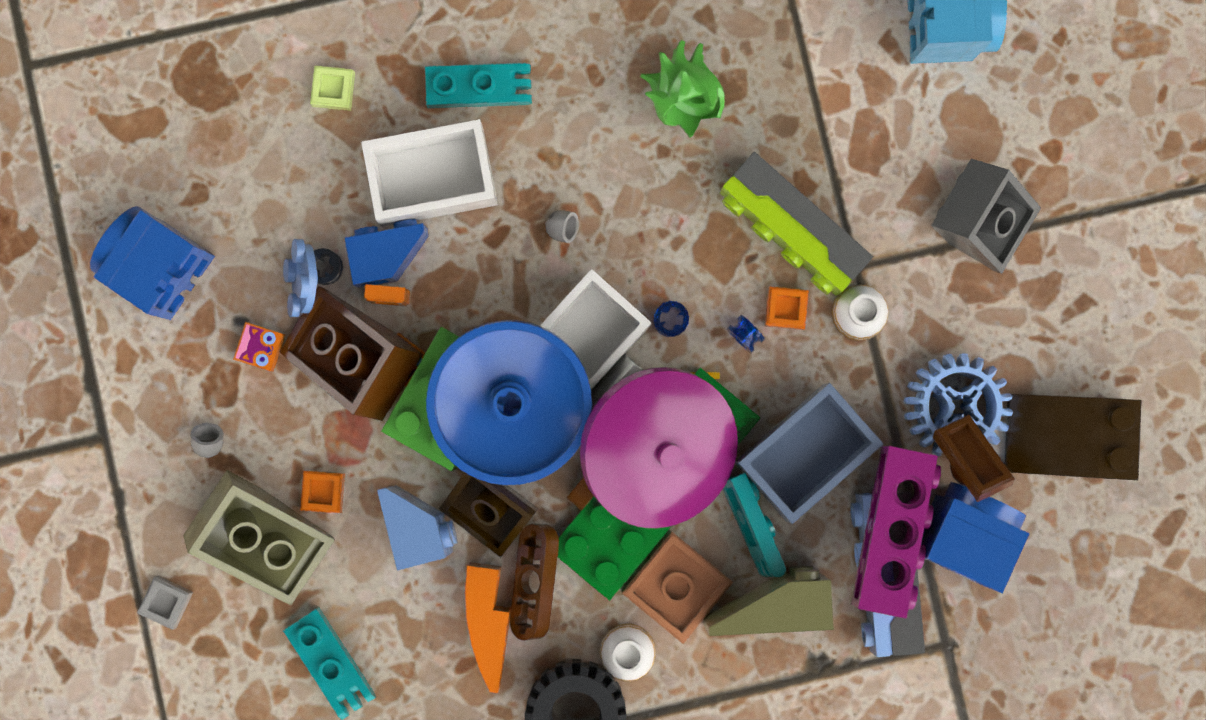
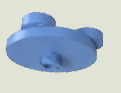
(304, 277)

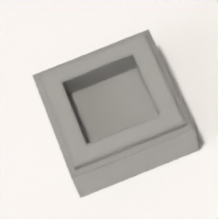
(165, 602)

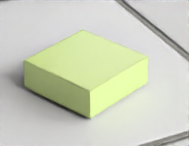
(332, 88)

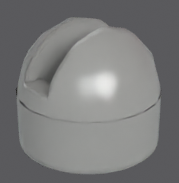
(562, 226)
(207, 439)

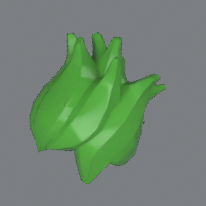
(685, 90)

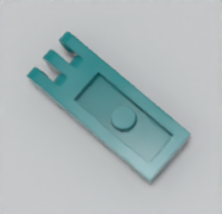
(477, 85)
(755, 527)
(329, 662)

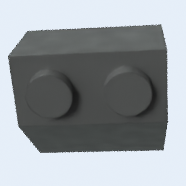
(986, 214)

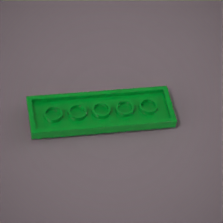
(610, 550)

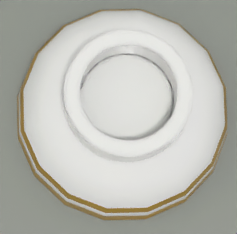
(860, 312)
(627, 652)

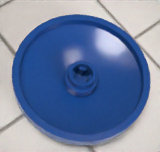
(508, 402)

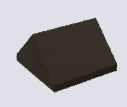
(488, 511)

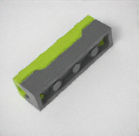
(795, 225)

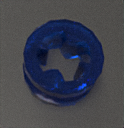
(665, 308)
(745, 333)

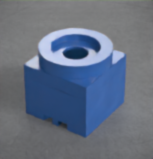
(148, 262)
(975, 537)

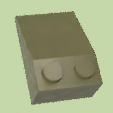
(256, 538)
(779, 605)

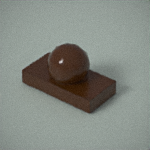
(973, 458)

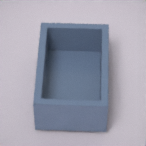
(809, 453)

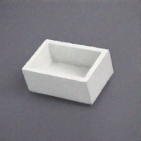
(429, 173)
(597, 325)

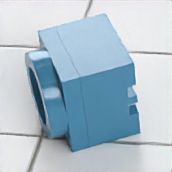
(955, 29)

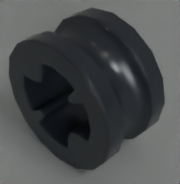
(335, 261)

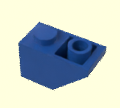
(384, 255)

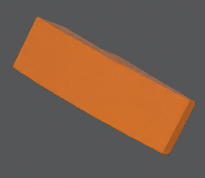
(486, 622)

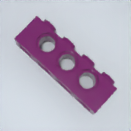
(877, 549)

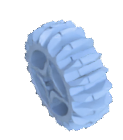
(981, 381)

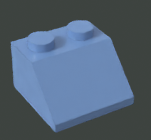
(415, 528)

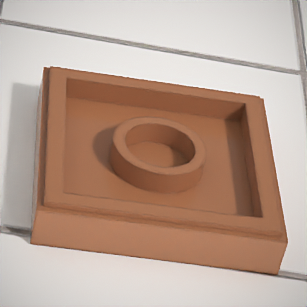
(677, 587)

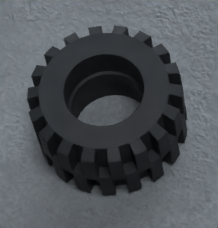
(575, 678)

